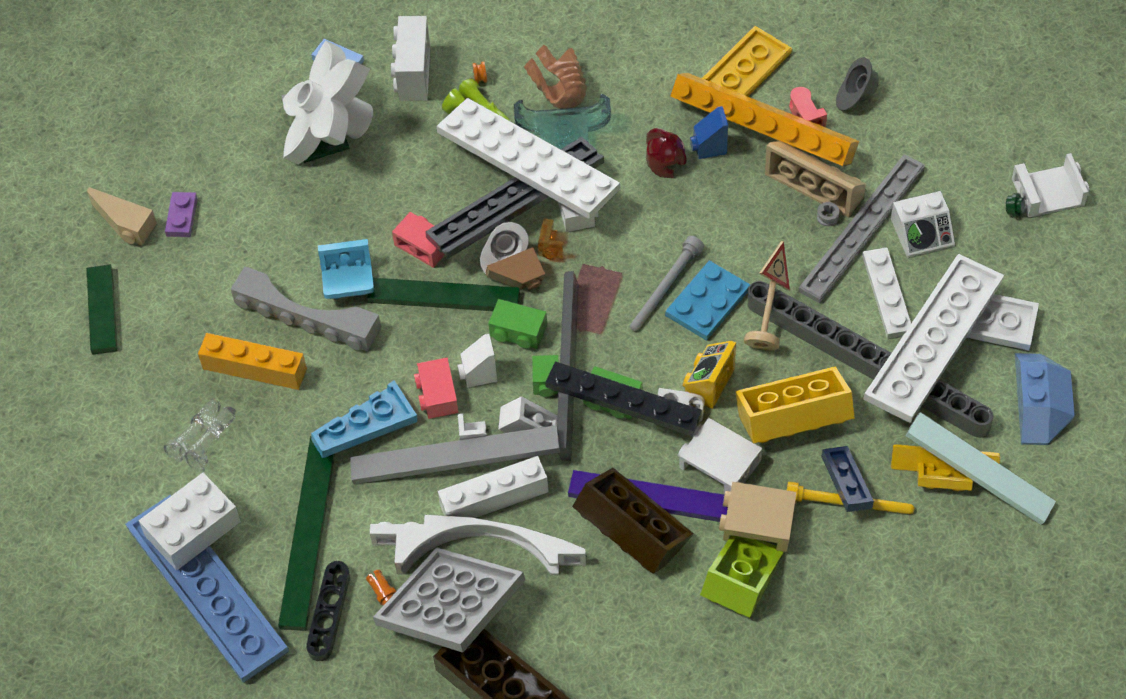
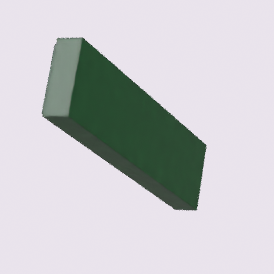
(101, 309)

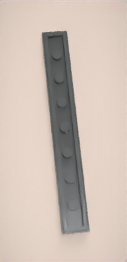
(567, 357)

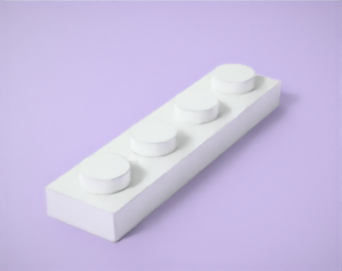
(887, 292)

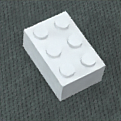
(412, 58)
(189, 521)

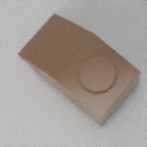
(518, 270)

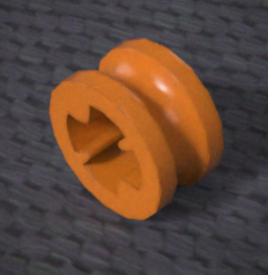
(479, 72)

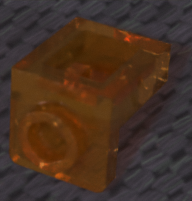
(548, 244)

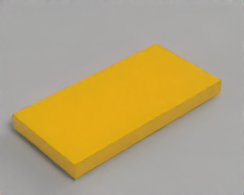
(749, 62)

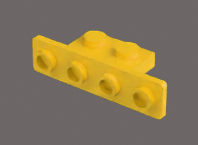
(930, 469)

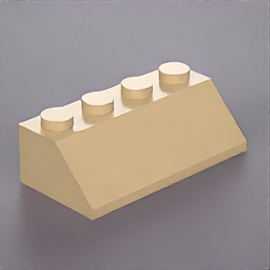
(813, 177)

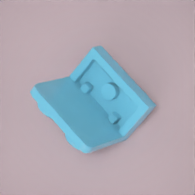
(346, 269)

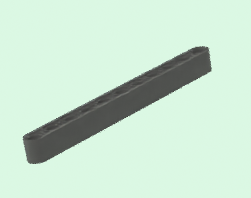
(858, 349)

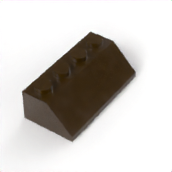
(632, 520)

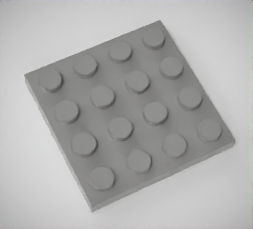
(449, 599)

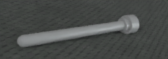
(691, 247)

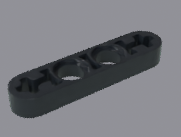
(326, 610)

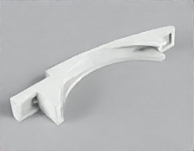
(417, 539)

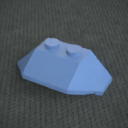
(1043, 398)

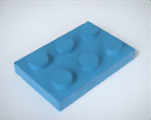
(707, 300)

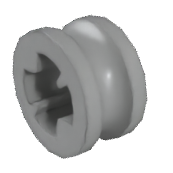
(831, 208)

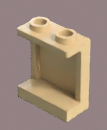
(758, 514)

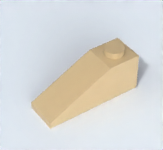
(128, 219)

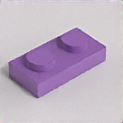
(181, 214)

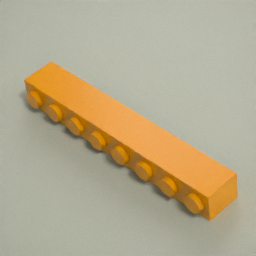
(765, 119)

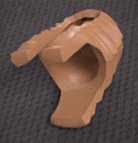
(570, 89)

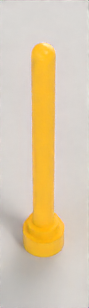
(834, 498)

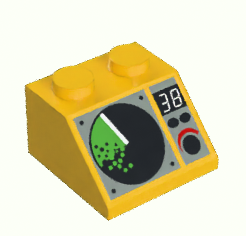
(711, 372)

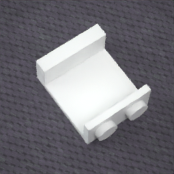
(1051, 188)
(720, 454)

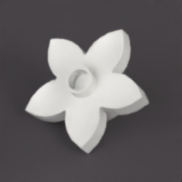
(326, 104)

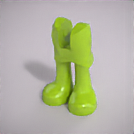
(469, 89)

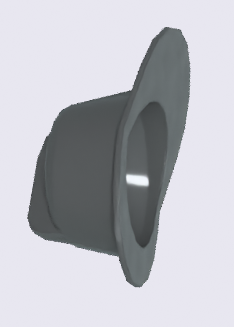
(858, 85)

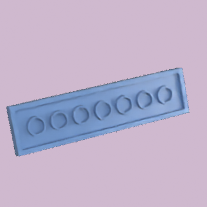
(218, 606)

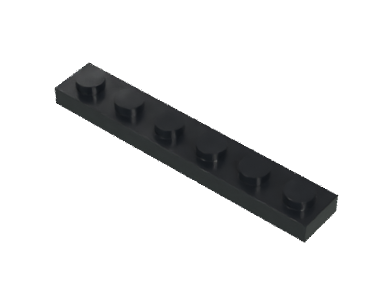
(623, 398)

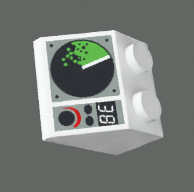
(923, 224)

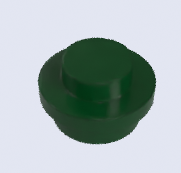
(1015, 205)

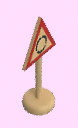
(777, 272)

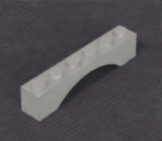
(351, 325)

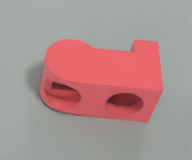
(803, 107)

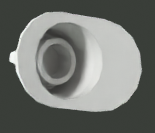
(502, 243)

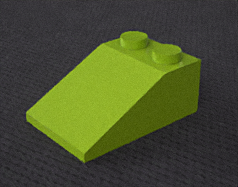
(741, 574)

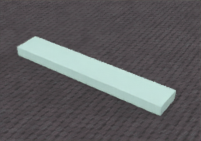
(980, 468)

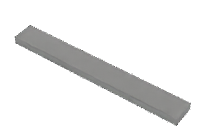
(861, 229)
(455, 454)

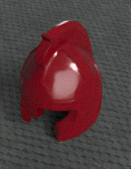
(664, 150)

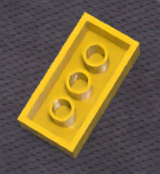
(795, 405)

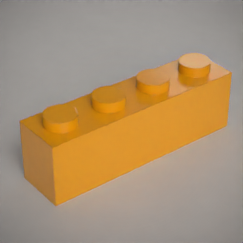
(252, 361)

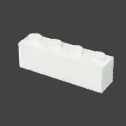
(494, 490)

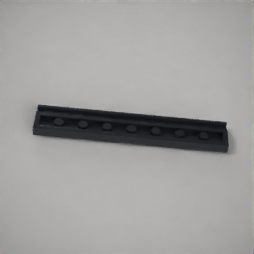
(498, 207)

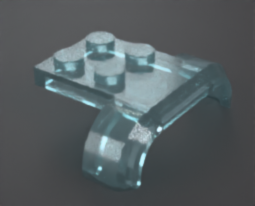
(563, 126)

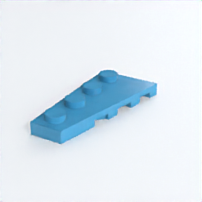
(374, 418)

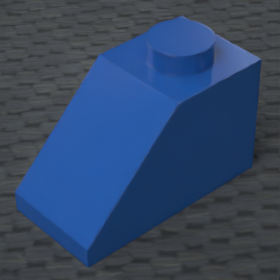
(711, 135)

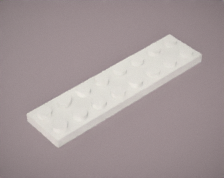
(528, 158)
(933, 338)

